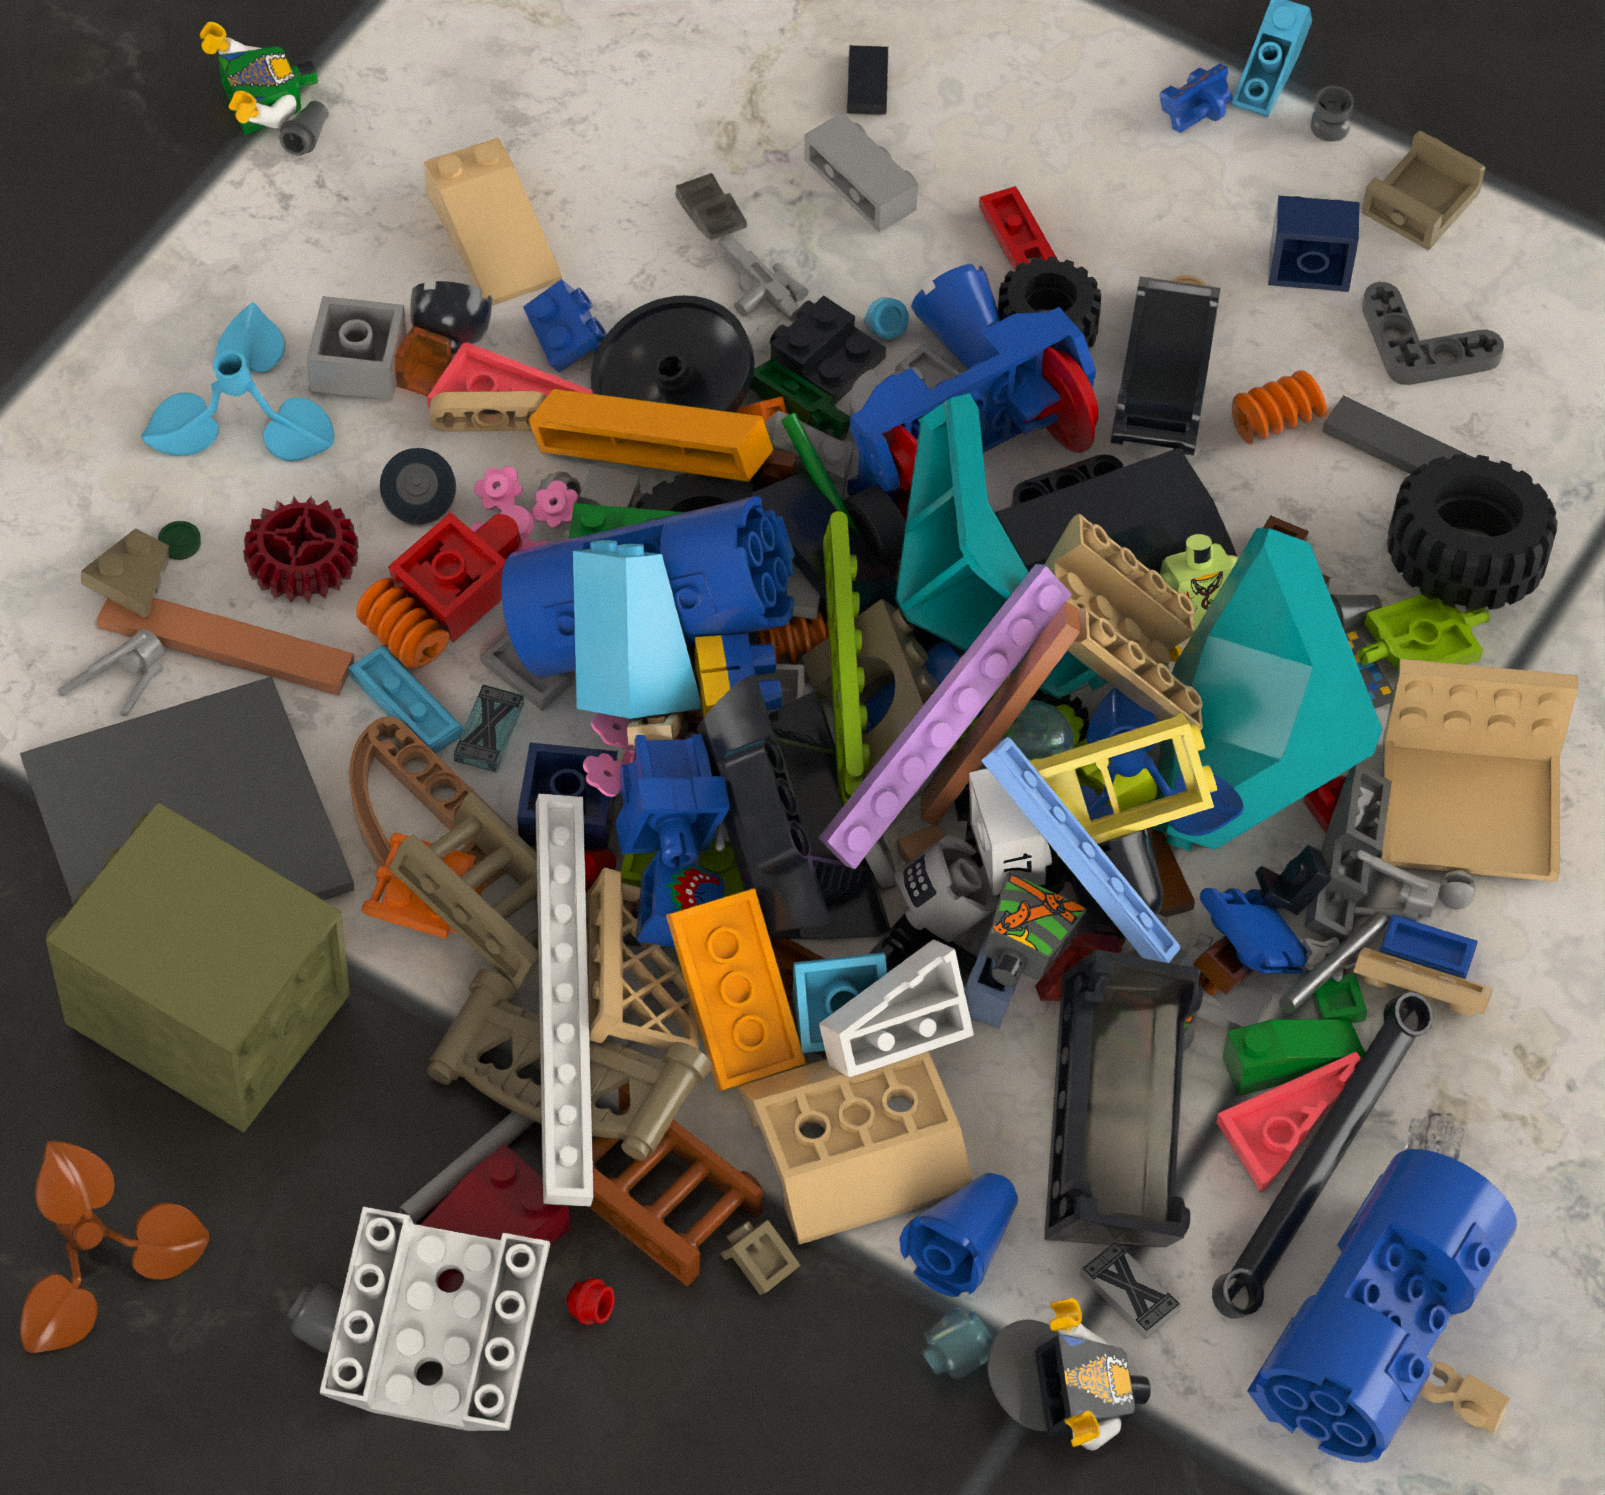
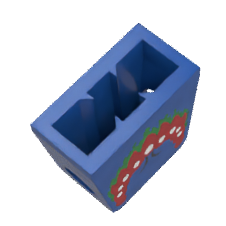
(668, 891)

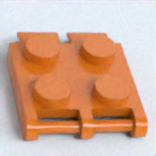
(402, 905)

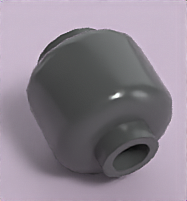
(316, 1315)

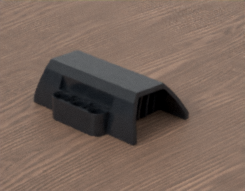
(1139, 506)
(780, 802)

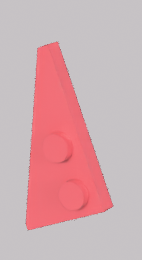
(485, 371)
(1277, 1122)

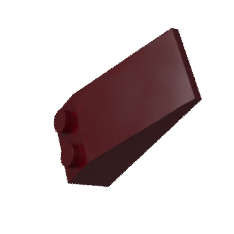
(495, 1200)

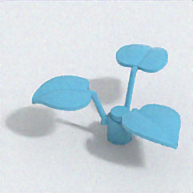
(250, 342)

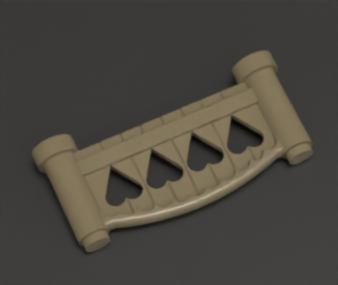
(490, 1019)

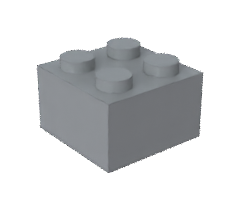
(356, 347)

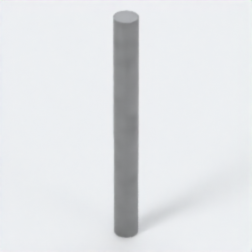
(1333, 962)

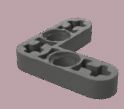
(1422, 352)

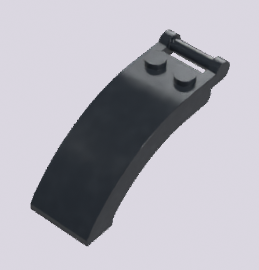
(1166, 365)

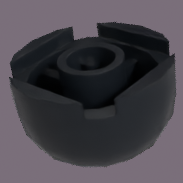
(451, 311)

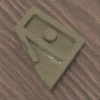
(129, 571)

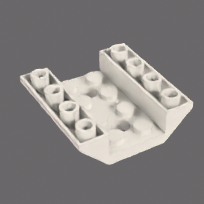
(399, 1319)

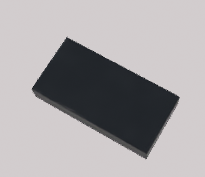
(867, 79)

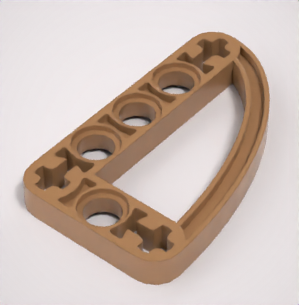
(419, 784)

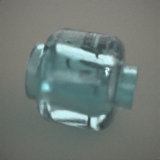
(957, 1343)

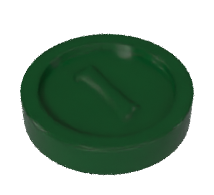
(182, 539)

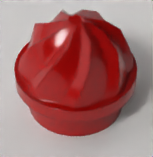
(590, 1301)

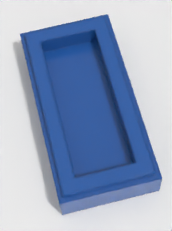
(1428, 946)

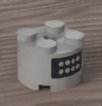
(945, 889)

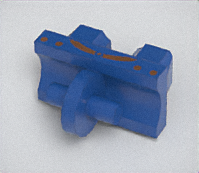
(1200, 98)

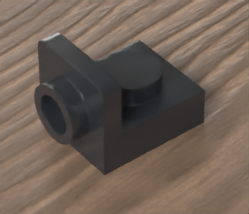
(1298, 882)

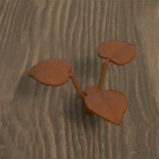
(65, 1192)

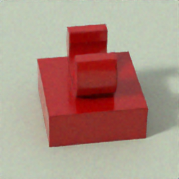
(1323, 801)

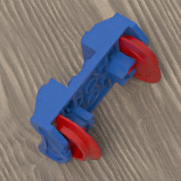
(1015, 384)

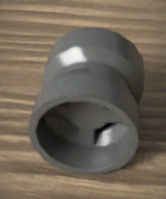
(1332, 113)

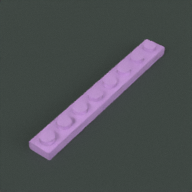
(944, 716)

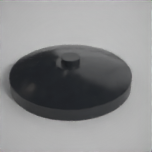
(677, 354)

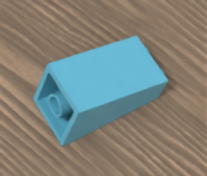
(628, 635)

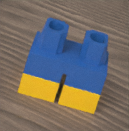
(727, 659)

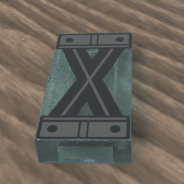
(488, 728)

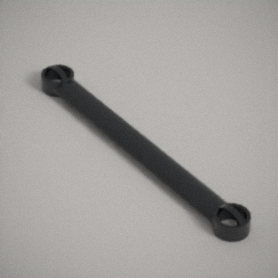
(1322, 1156)

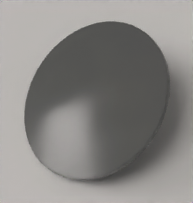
(1015, 1372)

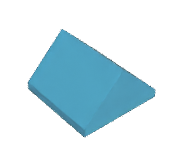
(826, 986)

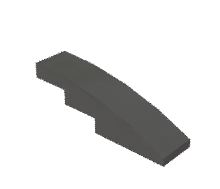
(1354, 826)

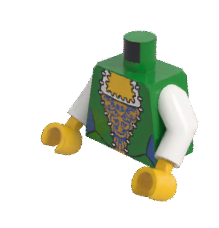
(257, 80)

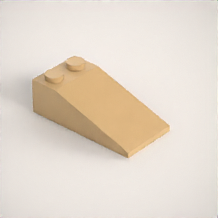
(491, 221)

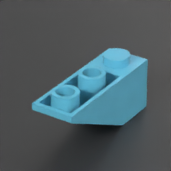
(1273, 56)

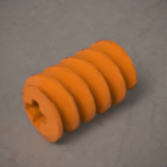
(1277, 402)
(401, 624)
(795, 637)

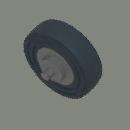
(417, 486)

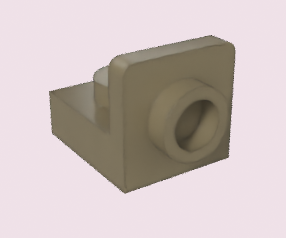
(760, 1254)

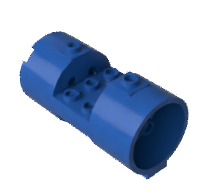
(721, 562)
(1363, 1341)

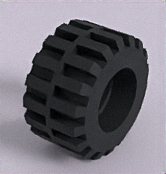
(1049, 286)

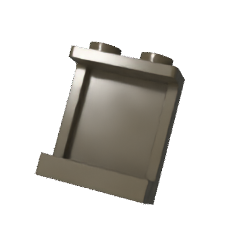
(1424, 191)

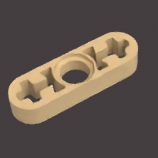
(463, 410)

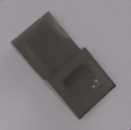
(709, 207)

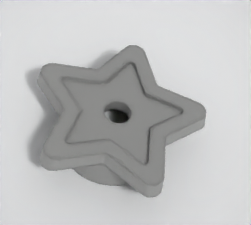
(1320, 950)

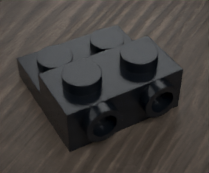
(826, 347)

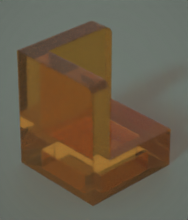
(422, 360)

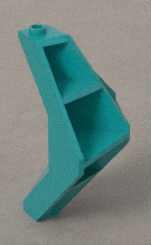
(954, 550)
(1273, 686)

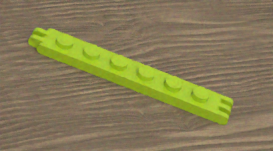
(845, 646)

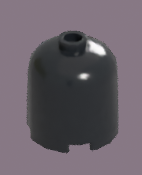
(1136, 862)

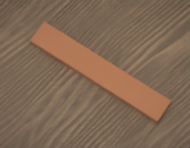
(234, 643)
(1000, 713)

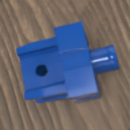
(670, 800)

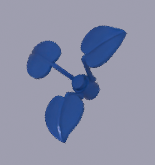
(1119, 715)

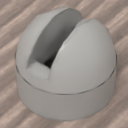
(1457, 889)

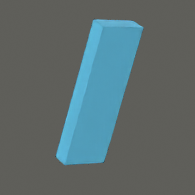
(405, 698)

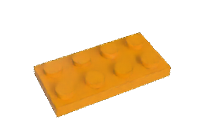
(736, 989)

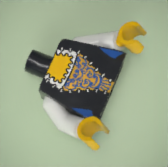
(1085, 1381)

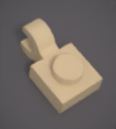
(1472, 1398)

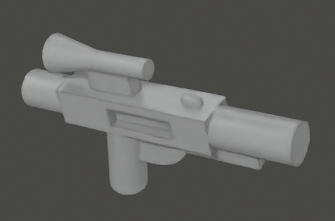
(759, 282)

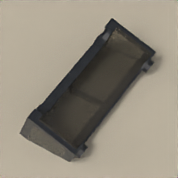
(1119, 1102)

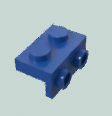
(564, 324)

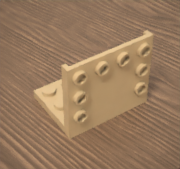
(1476, 769)

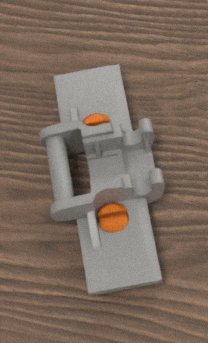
(1231, 1011)

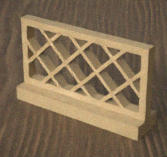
(606, 968)

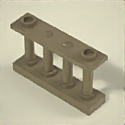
(455, 896)

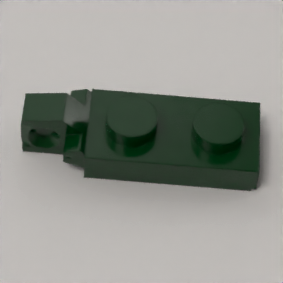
(800, 397)

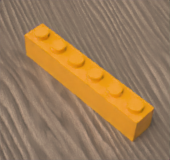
(651, 434)

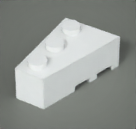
(901, 1014)

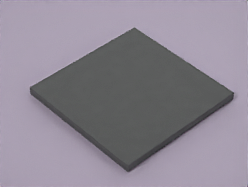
(212, 760)

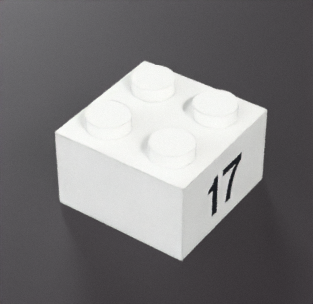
(1005, 834)

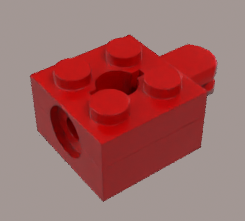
(447, 558)

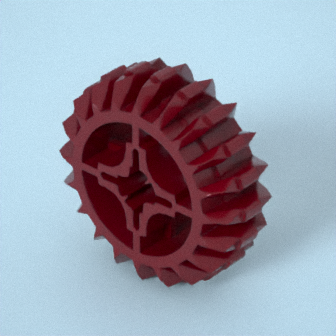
(301, 549)

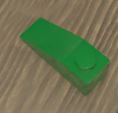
(1285, 1049)

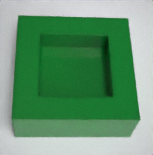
(1340, 1000)

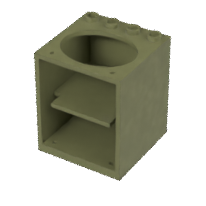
(199, 965)

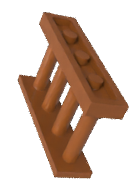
(645, 1223)

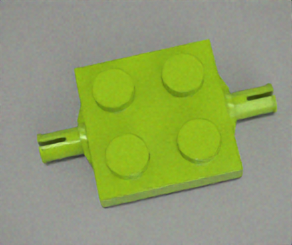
(1423, 632)

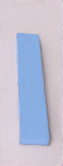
(1080, 852)

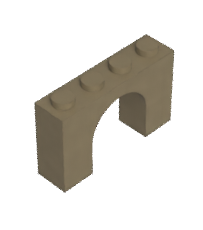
(886, 649)

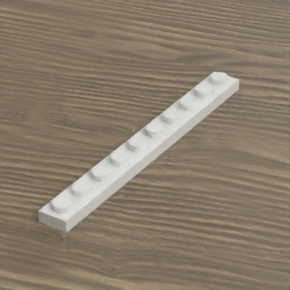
(563, 1002)

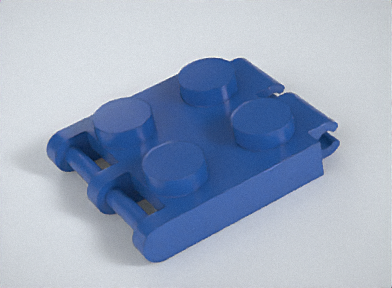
(1255, 930)

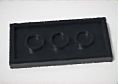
(806, 518)

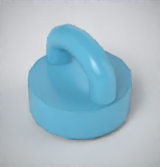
(887, 318)

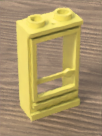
(1187, 741)

